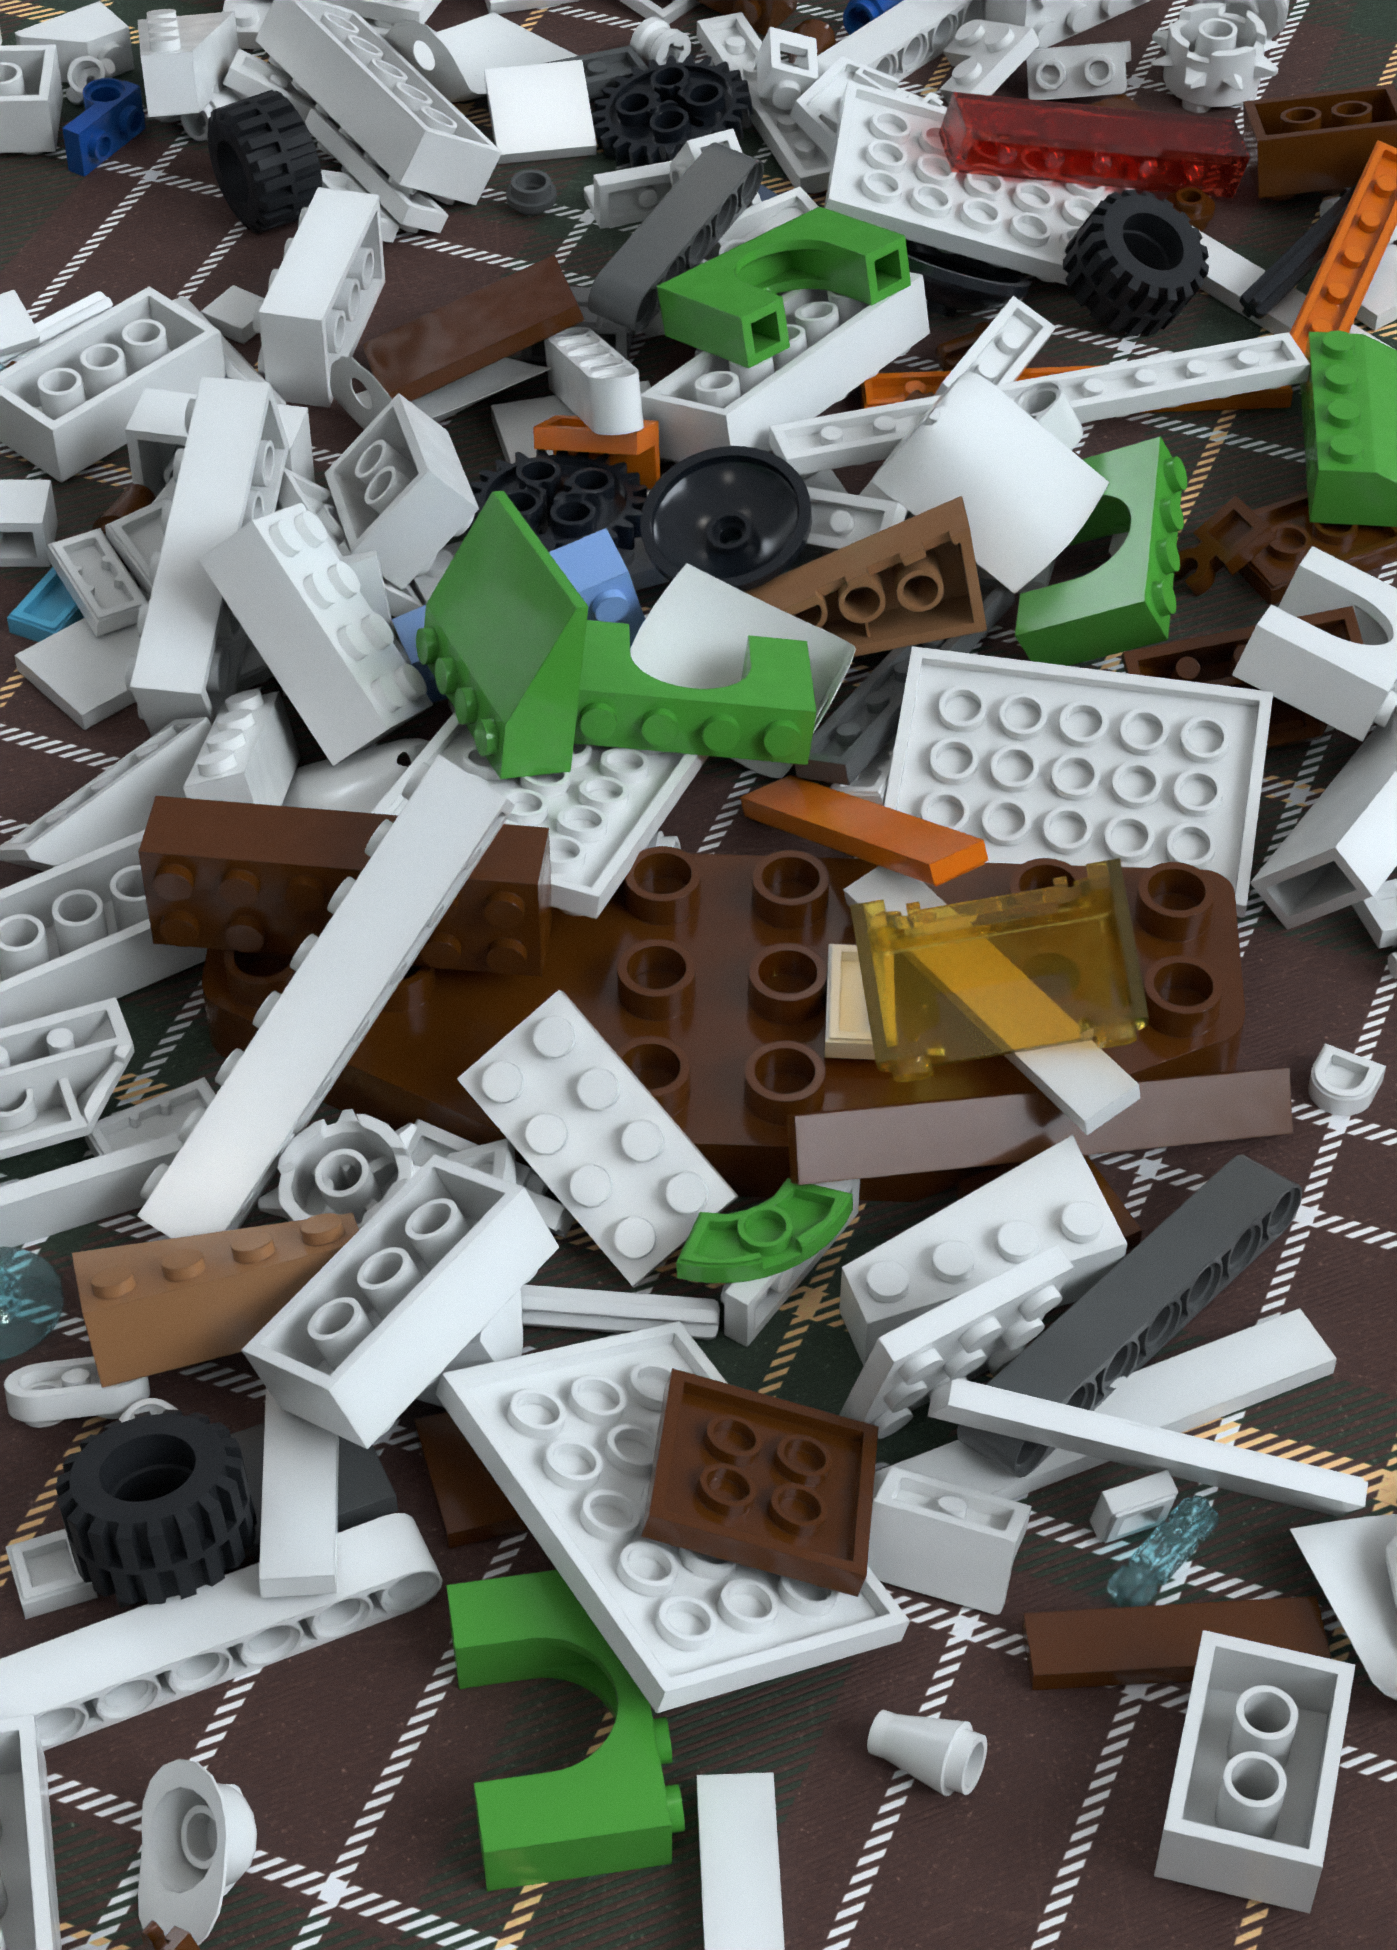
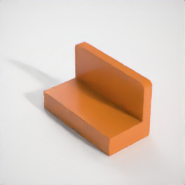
(636, 449)

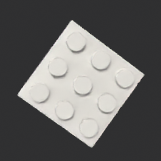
(957, 1340)

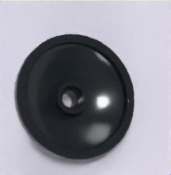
(962, 281)
(726, 498)

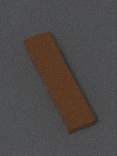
(1158, 1640)

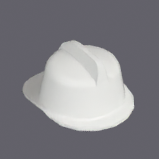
(193, 1847)

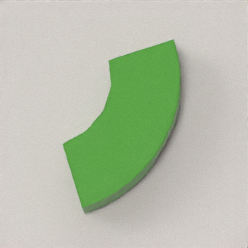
(764, 1237)

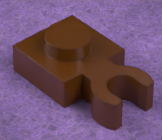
(1226, 541)

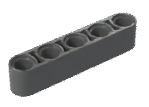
(675, 235)

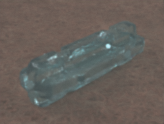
(1163, 1552)

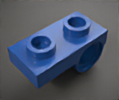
(109, 122)

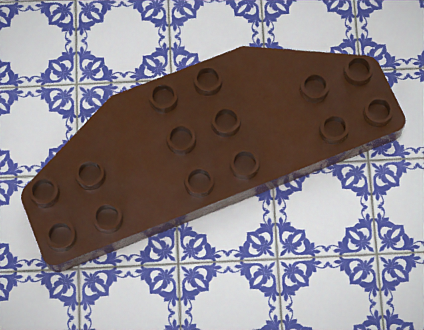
(718, 1004)

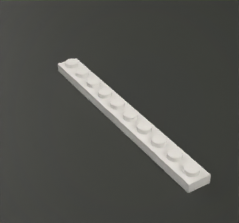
(1093, 393)

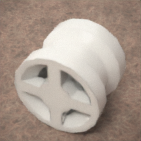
(658, 41)

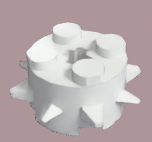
(1214, 56)
(341, 1169)

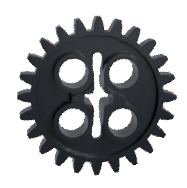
(668, 105)
(593, 498)

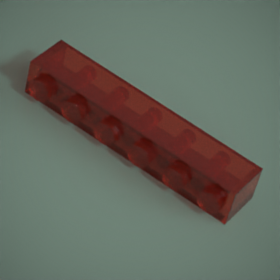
(1092, 145)

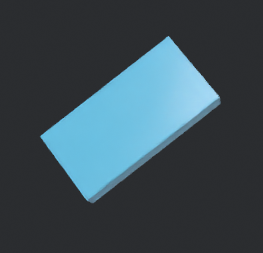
(44, 610)

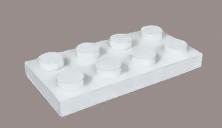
(596, 1137)

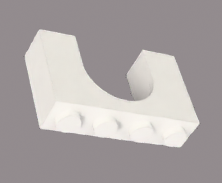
(1316, 671)

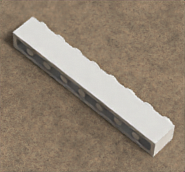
(328, 1003)

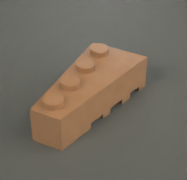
(891, 587)
(196, 1294)

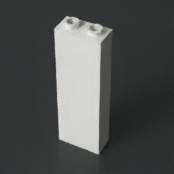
(1343, 841)

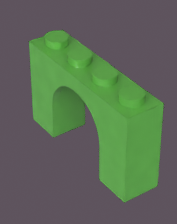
(733, 299)
(1131, 594)
(758, 718)
(580, 1819)

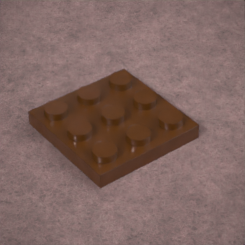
(762, 1482)

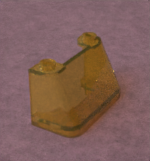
(1001, 974)

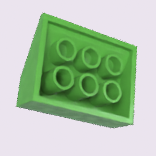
(1350, 429)
(508, 644)

